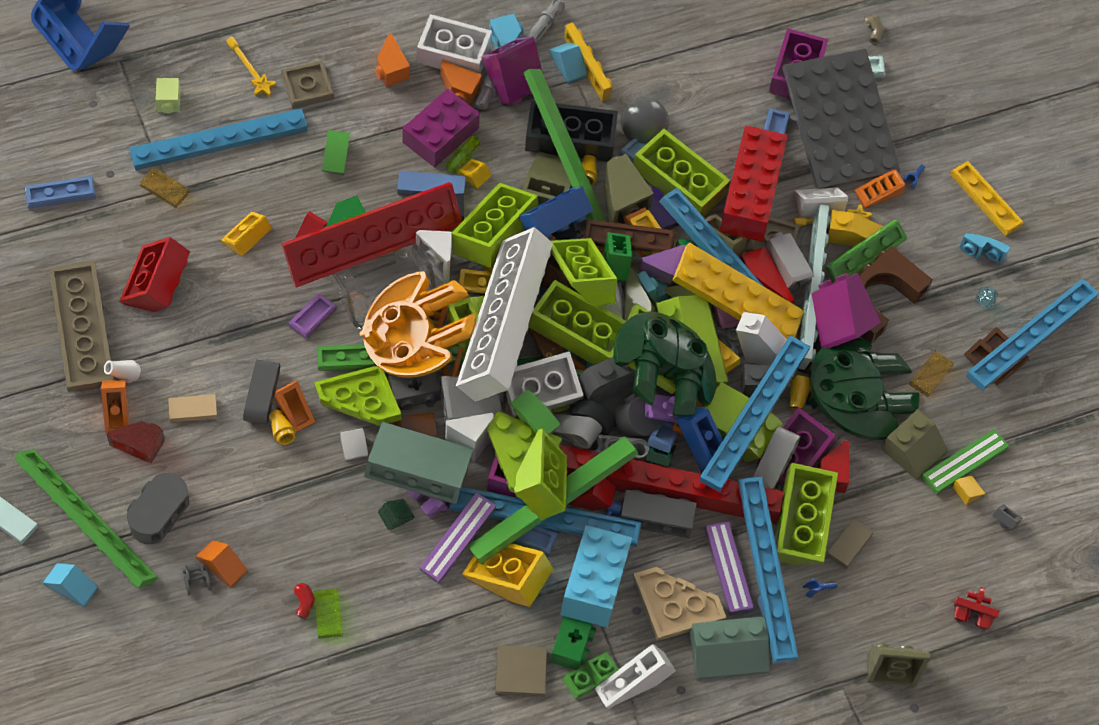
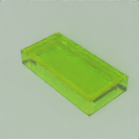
(328, 613)

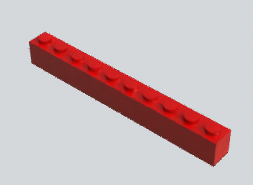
(674, 484)

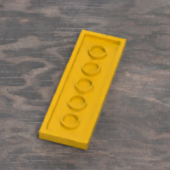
(734, 291)

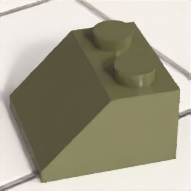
(915, 444)

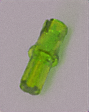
(463, 154)

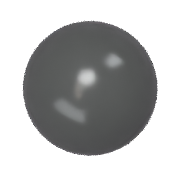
(643, 119)

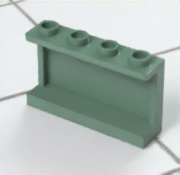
(418, 462)

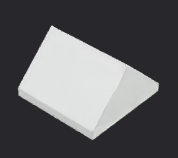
(810, 199)
(437, 249)
(470, 432)

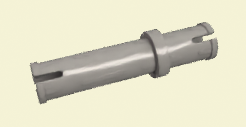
(546, 19)

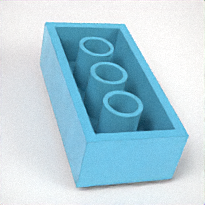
(596, 576)

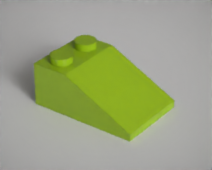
(725, 410)
(543, 477)

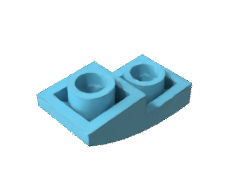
(976, 245)
(653, 287)

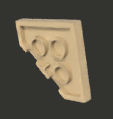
(674, 603)

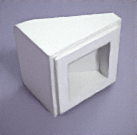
(354, 444)

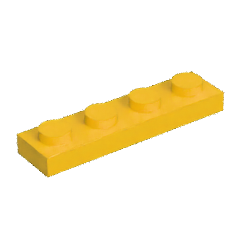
(594, 69)

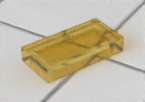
(164, 187)
(931, 373)

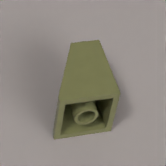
(624, 189)

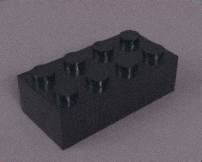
(589, 129)

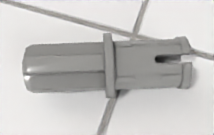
(486, 92)

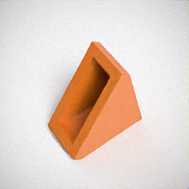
(294, 406)
(222, 562)

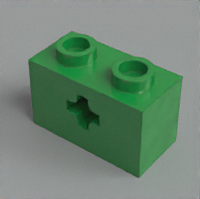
(618, 254)
(568, 653)

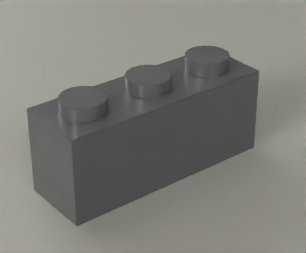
(659, 513)

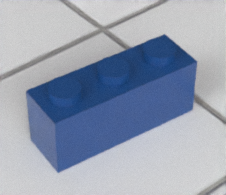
(558, 212)
(701, 435)

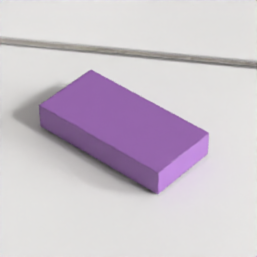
(312, 316)

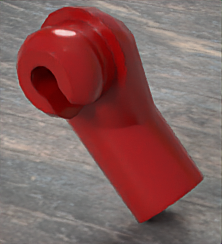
(306, 600)

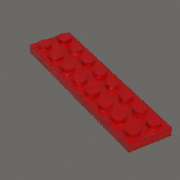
(370, 234)

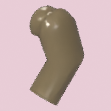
(877, 26)

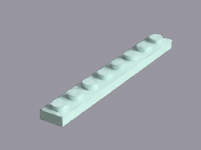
(816, 260)

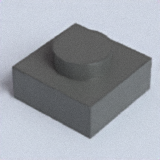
(1007, 517)

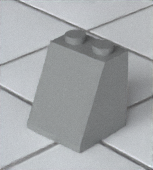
(459, 405)

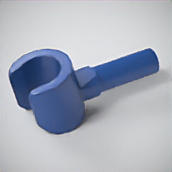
(914, 176)
(615, 509)
(815, 586)

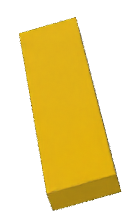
(986, 198)

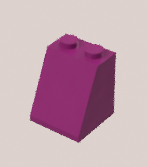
(507, 69)
(843, 310)

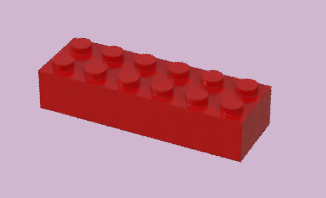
(753, 183)

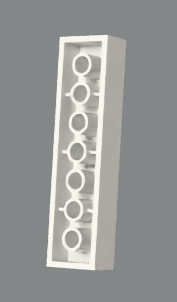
(504, 315)

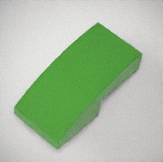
(335, 152)
(534, 412)
(590, 676)

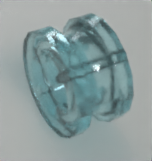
(986, 296)

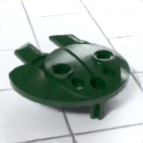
(669, 349)
(850, 391)

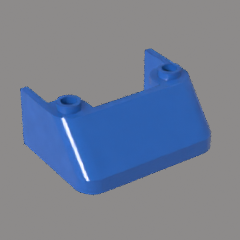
(71, 36)

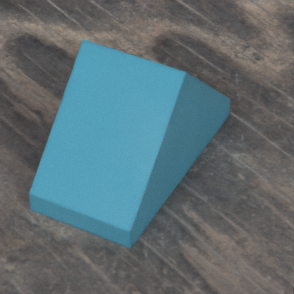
(569, 61)
(71, 583)

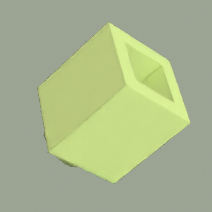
(168, 95)

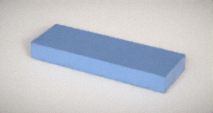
(416, 182)
(60, 192)

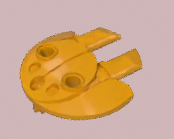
(401, 326)

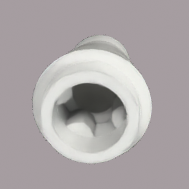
(123, 370)

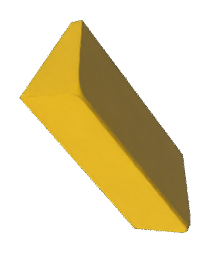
(247, 233)
(474, 280)

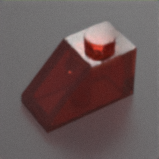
(138, 440)

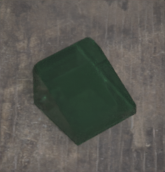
(395, 513)

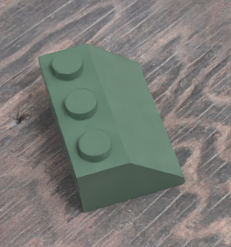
(730, 648)

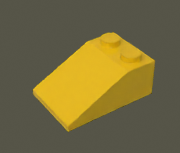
(512, 573)

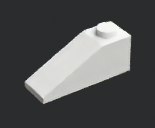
(636, 677)

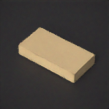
(192, 408)

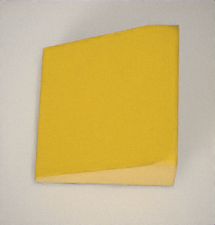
(475, 173)
(968, 489)

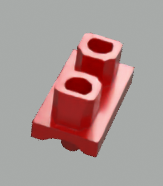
(986, 613)

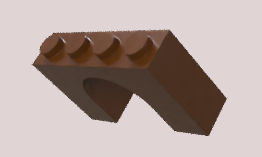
(898, 272)

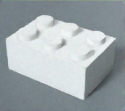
(454, 43)
(549, 379)

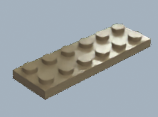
(80, 325)

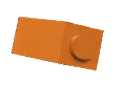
(391, 63)
(460, 81)
(115, 404)

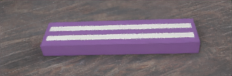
(457, 537)
(729, 568)

